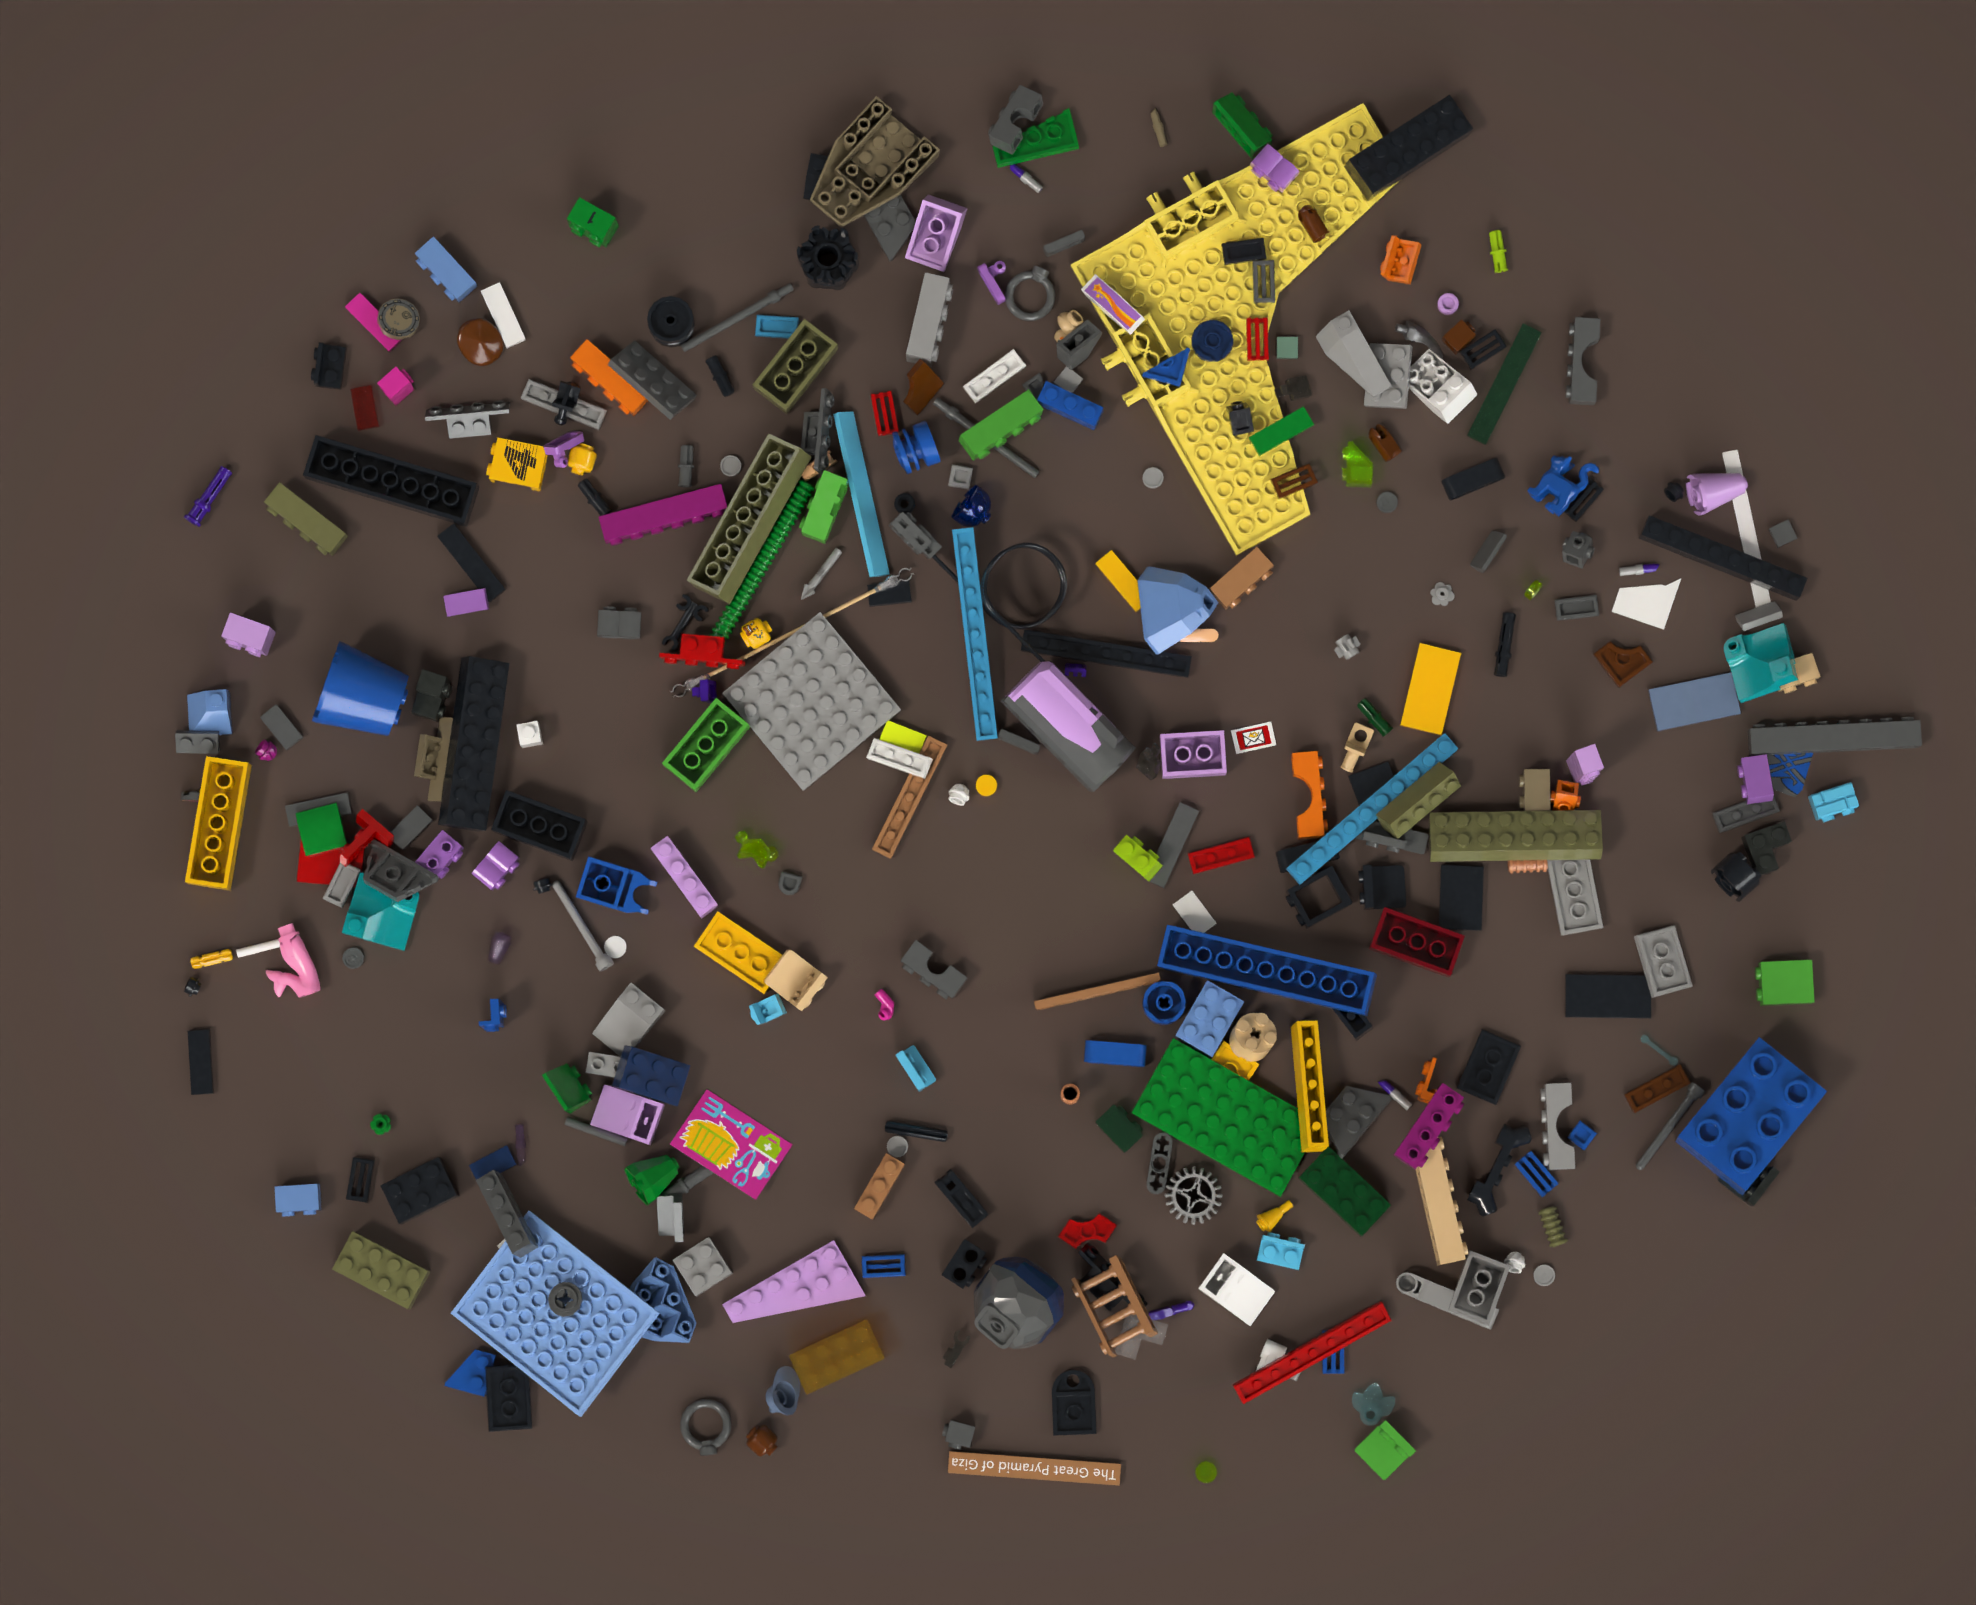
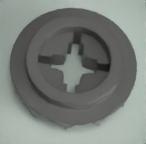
(560, 1291)

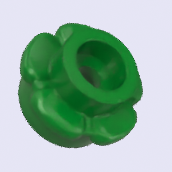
(374, 1124)

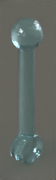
(1672, 1060)

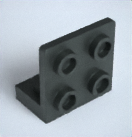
(1758, 1188)

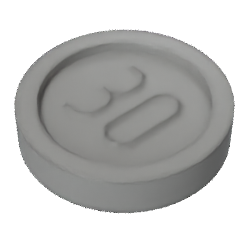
(730, 465)
(1152, 478)
(897, 1146)
(1544, 1275)

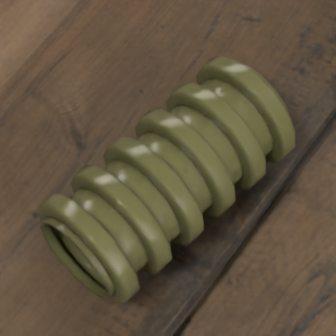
(1552, 1226)

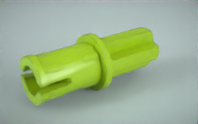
(1498, 251)

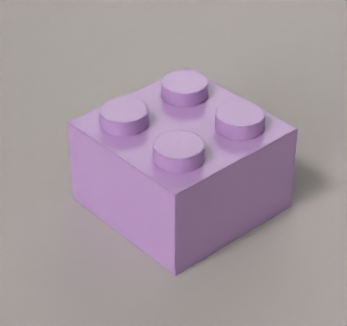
(248, 634)

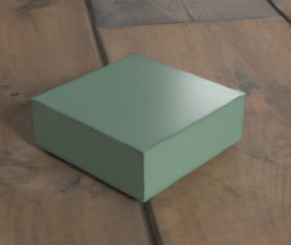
(1287, 348)

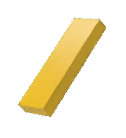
(1120, 578)

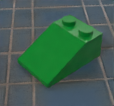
(567, 1087)

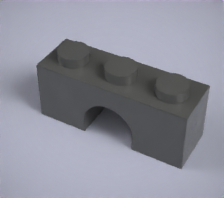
(1022, 104)
(947, 983)

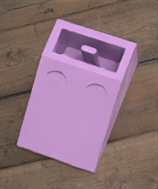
(627, 1114)

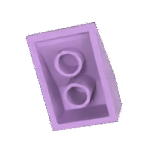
(935, 232)

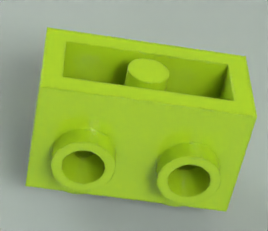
(1140, 860)

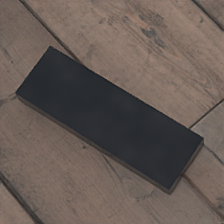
(200, 1062)

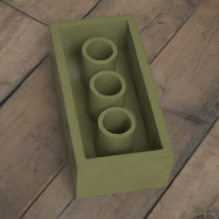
(795, 366)
(381, 1270)

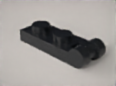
(962, 1199)

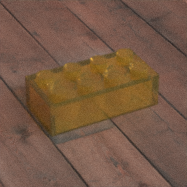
(837, 1357)

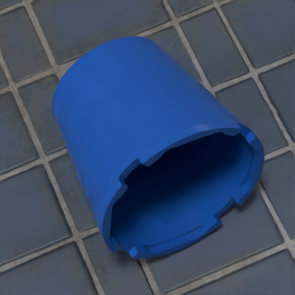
(361, 693)

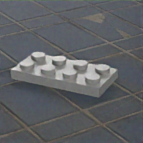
(1574, 896)

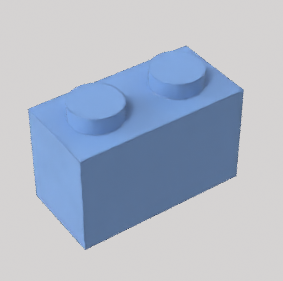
(298, 1198)

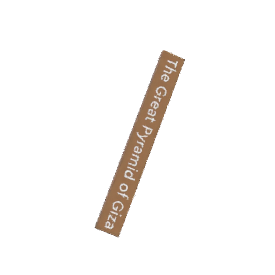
(1034, 1468)

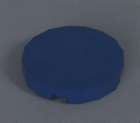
(1212, 341)

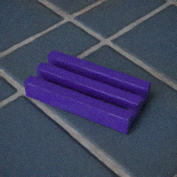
(1075, 668)

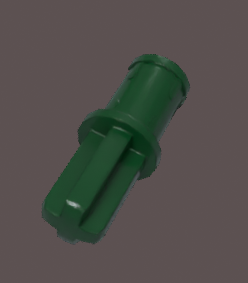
(1374, 717)

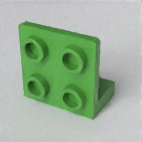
(1384, 1450)

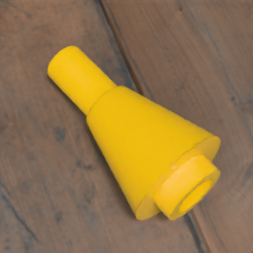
(1270, 1218)

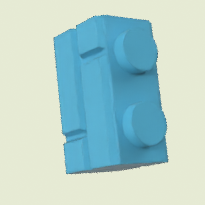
(1834, 801)

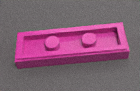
(367, 316)

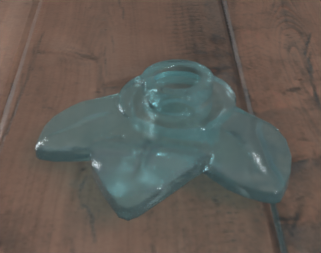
(1372, 1401)

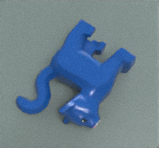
(1560, 487)

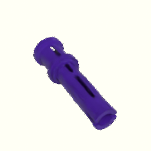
(203, 504)

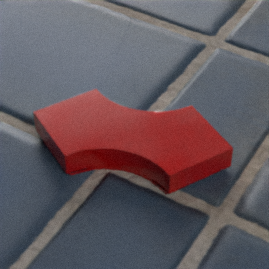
(1075, 1232)

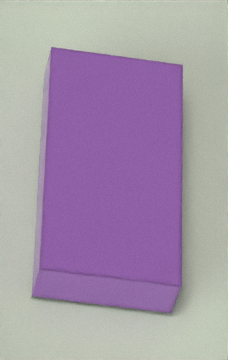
(466, 602)

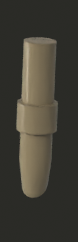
(1158, 128)

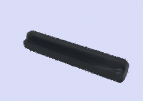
(916, 1131)

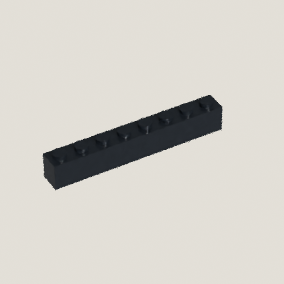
(1723, 558)

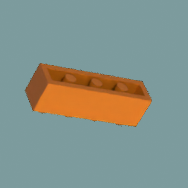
(595, 365)

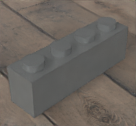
(507, 1213)

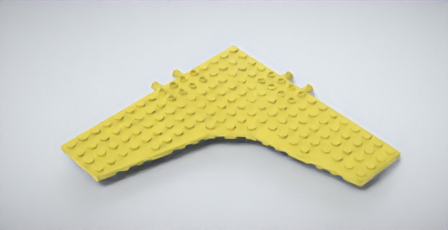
(1178, 278)

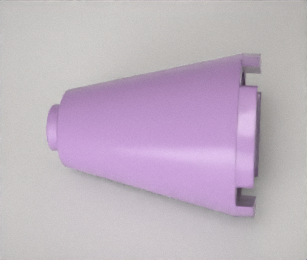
(1712, 490)

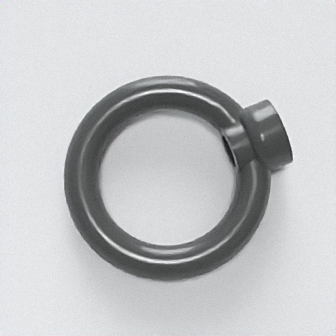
(1039, 275)
(706, 1447)

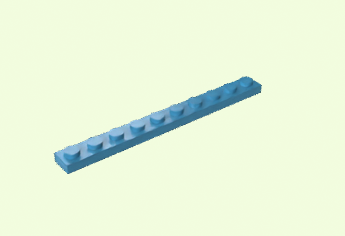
(975, 634)
(1366, 812)

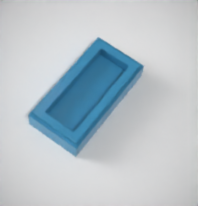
(775, 326)

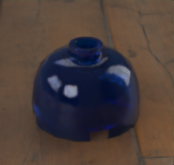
(973, 508)

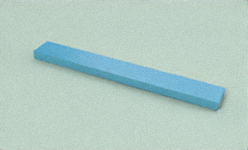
(861, 494)

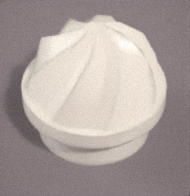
(959, 794)
(1515, 1261)

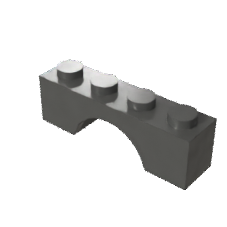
(1582, 387)

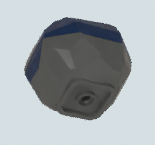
(1017, 1303)

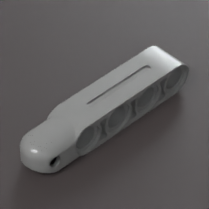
(1432, 1294)

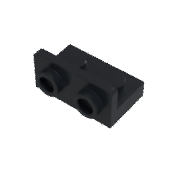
(329, 366)

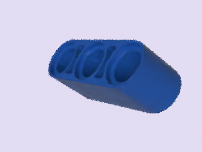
(1115, 1053)

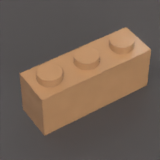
(1242, 579)
(879, 1186)

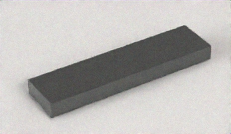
(1174, 842)

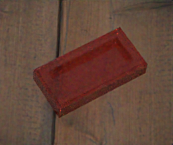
(364, 408)

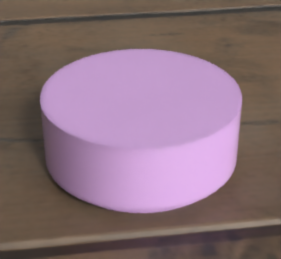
(1448, 304)

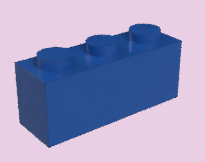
(1070, 405)

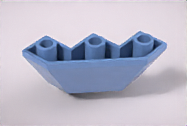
(1171, 606)
(663, 1291)

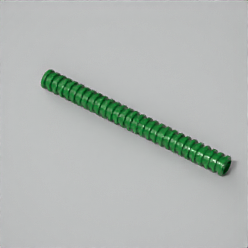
(763, 559)

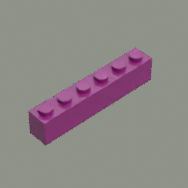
(663, 514)

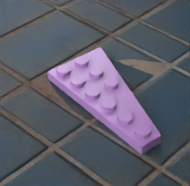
(809, 1282)

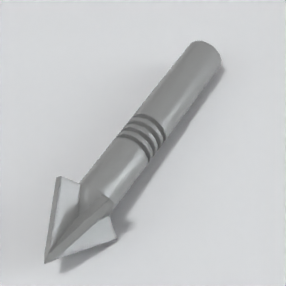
(808, 589)

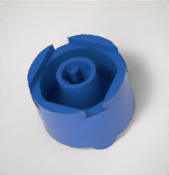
(1176, 1003)

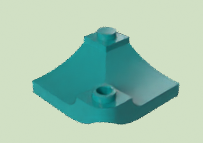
(1761, 662)
(378, 917)

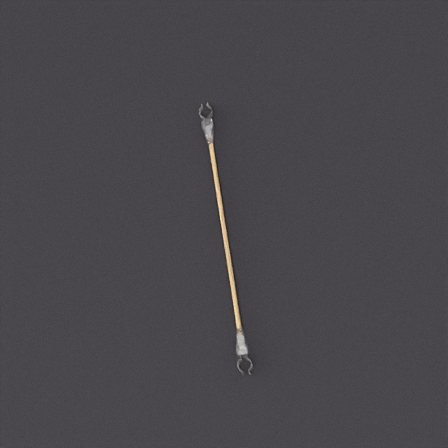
(890, 582)

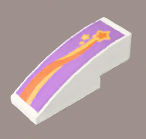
(1112, 304)

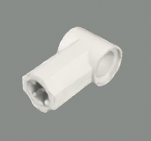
(1271, 1352)

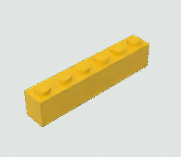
(1309, 1086)

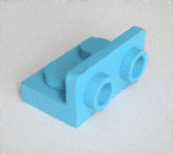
(916, 1067)
(1280, 1251)

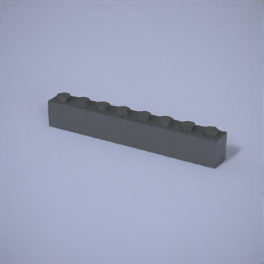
(1834, 737)

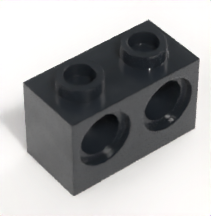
(959, 1261)

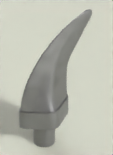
(1418, 334)

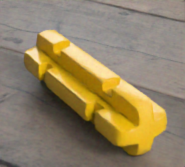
(211, 958)

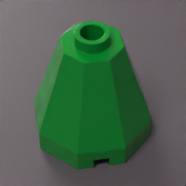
(651, 1176)

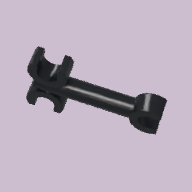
(690, 609)

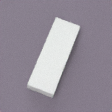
(503, 315)
(994, 376)
(899, 758)

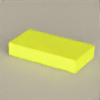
(903, 737)

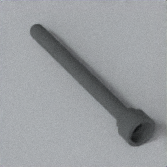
(1693, 1093)

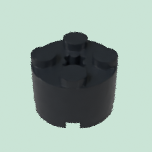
(1736, 876)

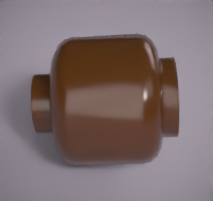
(761, 1440)

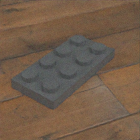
(652, 380)

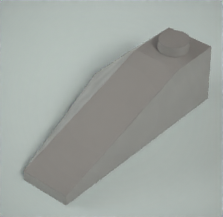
(1348, 348)

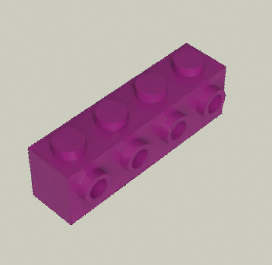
(1428, 1127)

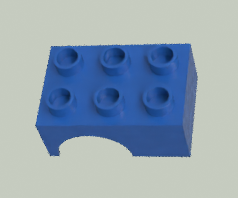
(1750, 1116)

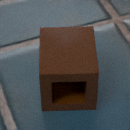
(1459, 336)

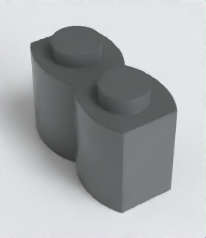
(619, 624)

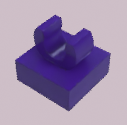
(706, 691)

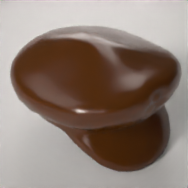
(480, 342)

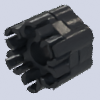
(822, 242)

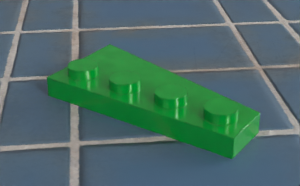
(1039, 141)

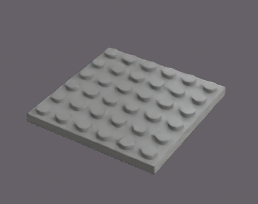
(811, 701)

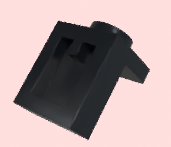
(1240, 418)

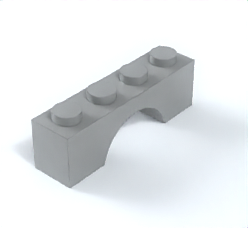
(1559, 1154)

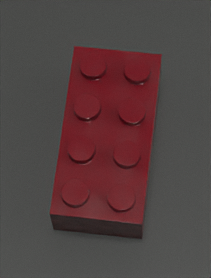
(1416, 942)

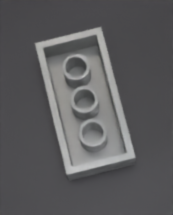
(928, 319)

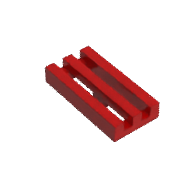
(1249, 321)
(881, 396)

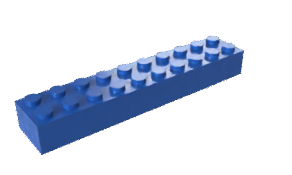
(1267, 970)

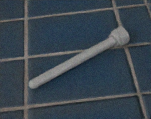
(602, 960)

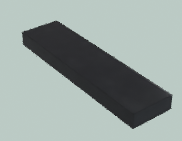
(471, 562)

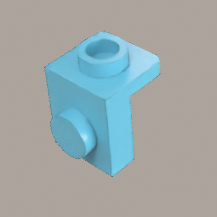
(767, 1009)

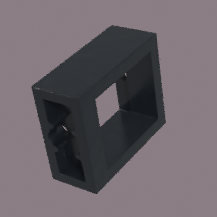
(1338, 888)

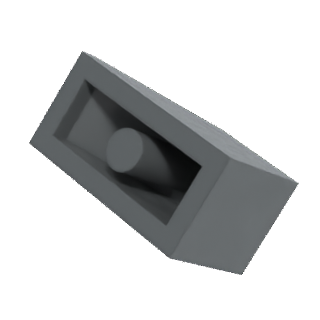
(1078, 344)

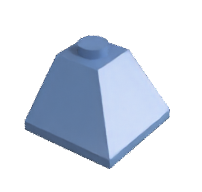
(210, 711)

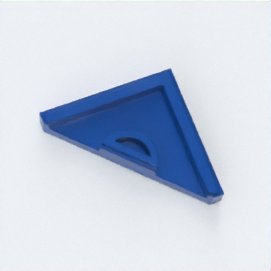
(1170, 370)

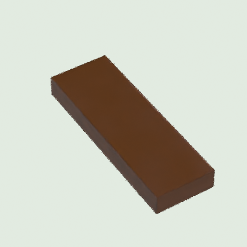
(1657, 1088)

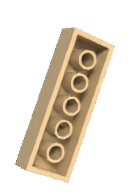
(1440, 1208)

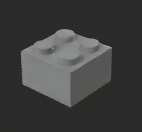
(702, 1266)

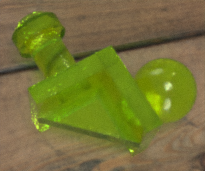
(755, 848)

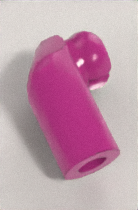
(887, 1005)

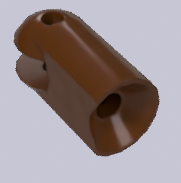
(1312, 223)
(1384, 442)

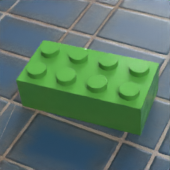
(706, 745)

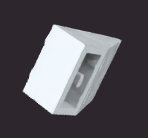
(1440, 386)
(1236, 1289)

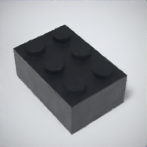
(419, 1190)

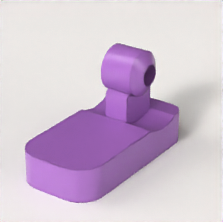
(988, 275)
(563, 443)

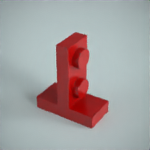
(371, 830)

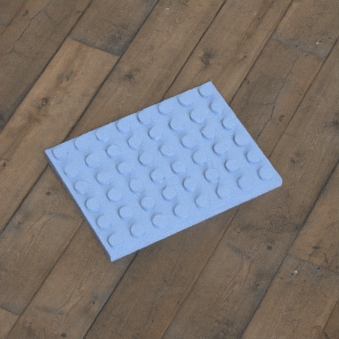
(563, 1354)

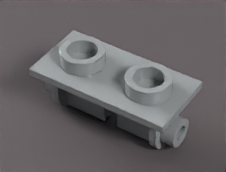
(602, 1064)

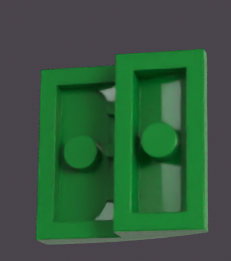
(321, 829)

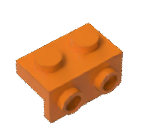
(1400, 260)

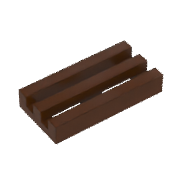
(1277, 488)

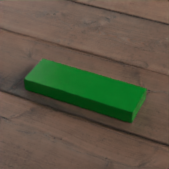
(1281, 431)

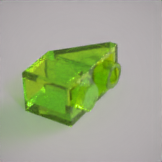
(1358, 467)

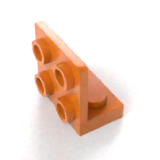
(1421, 1090)

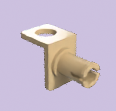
(1355, 747)

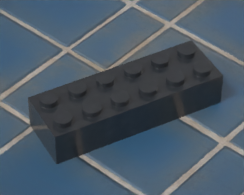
(1408, 147)

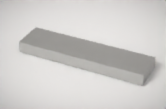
(544, 396)

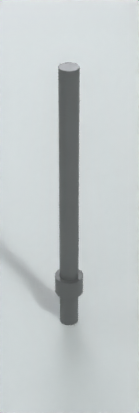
(773, 297)
(953, 413)

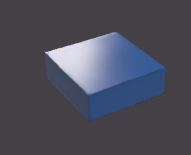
(1581, 1135)

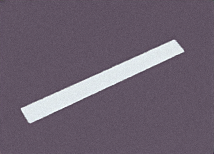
(1745, 524)

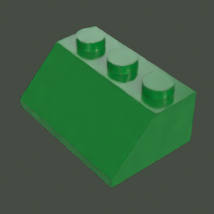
(1241, 124)

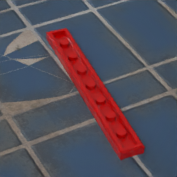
(1311, 1352)

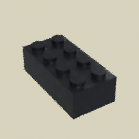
(539, 825)

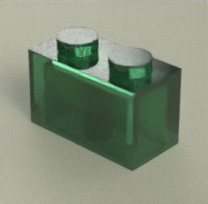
(1119, 1128)

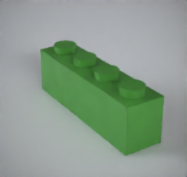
(1000, 425)

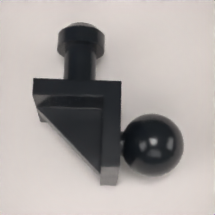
(566, 400)

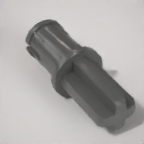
(686, 466)

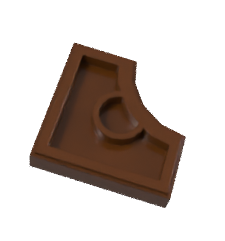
(923, 386)
(1622, 663)

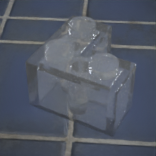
(1130, 1348)

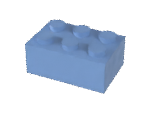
(1209, 1019)

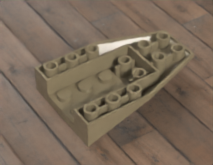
(870, 165)

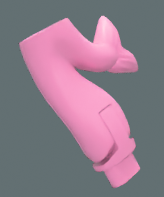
(298, 958)

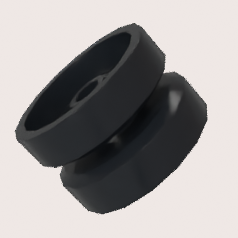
(673, 309)

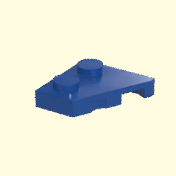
(471, 1374)

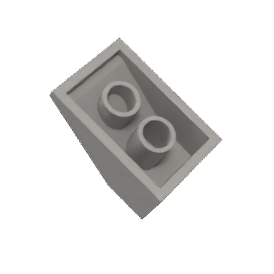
(628, 1020)
(1479, 1287)

